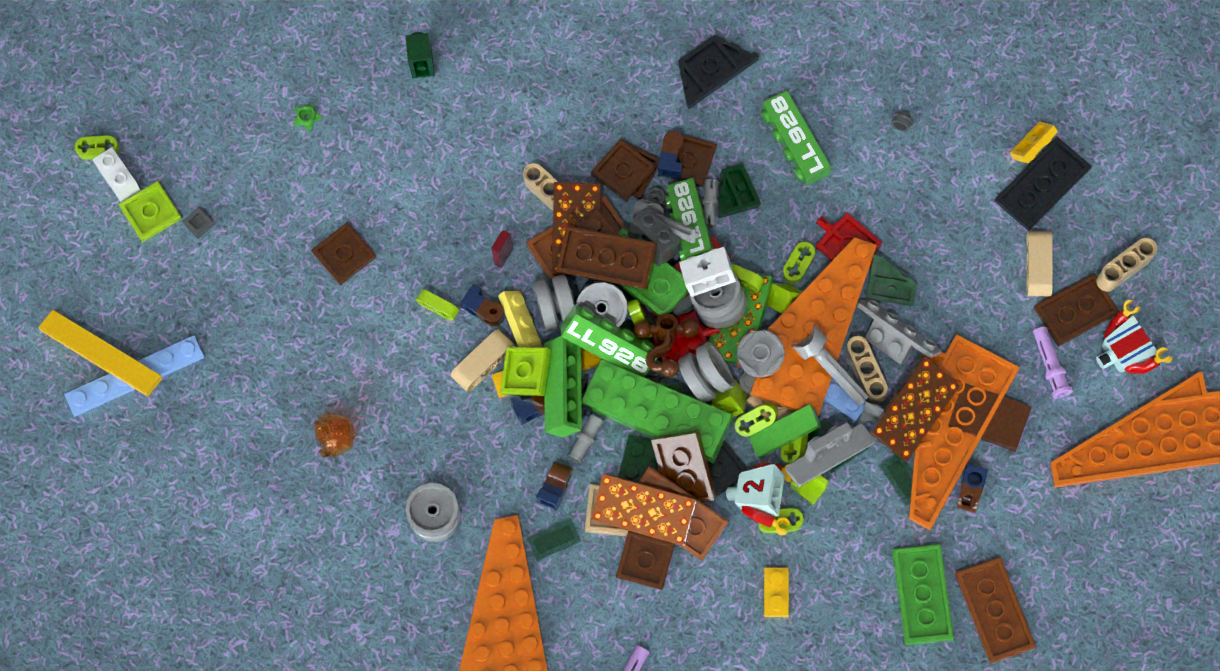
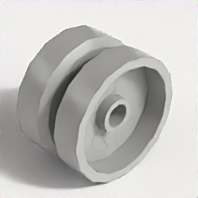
(605, 293)
(554, 302)
(722, 305)
(706, 372)
(433, 526)

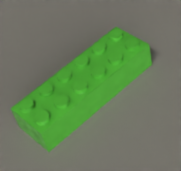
(654, 408)

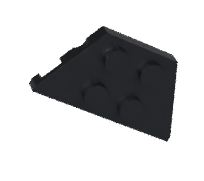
(711, 67)

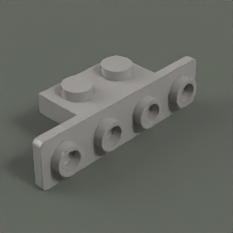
(894, 336)
(829, 451)

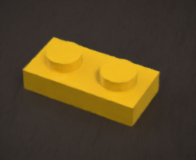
(1033, 142)
(776, 592)

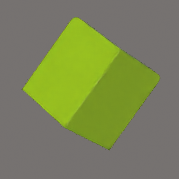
(782, 296)
(731, 401)
(811, 490)

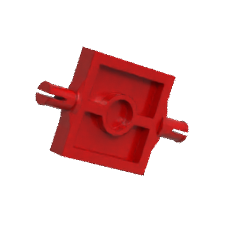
(841, 234)
(684, 345)

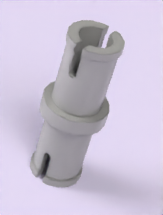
(710, 201)
(585, 438)

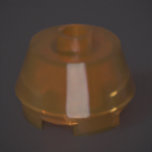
(334, 434)

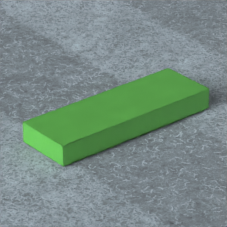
(785, 431)

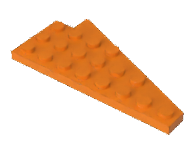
(828, 305)
(1162, 436)
(948, 449)
(504, 617)

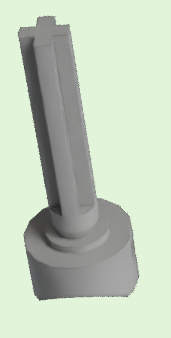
(680, 230)
(814, 347)

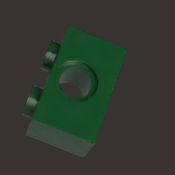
(420, 55)

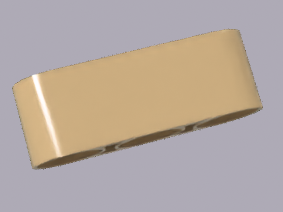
(540, 185)
(1133, 257)
(1039, 263)
(866, 359)
(482, 360)

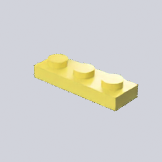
(519, 319)

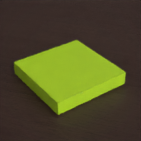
(150, 211)
(525, 371)

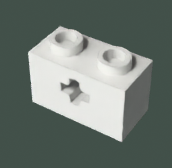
(116, 175)
(707, 271)

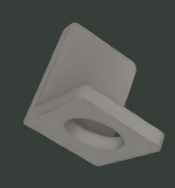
(870, 413)

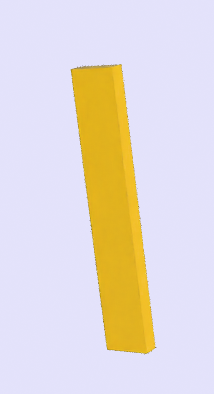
(100, 353)

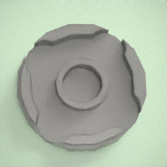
(760, 353)

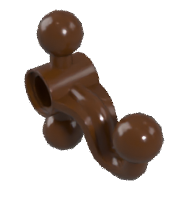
(665, 333)

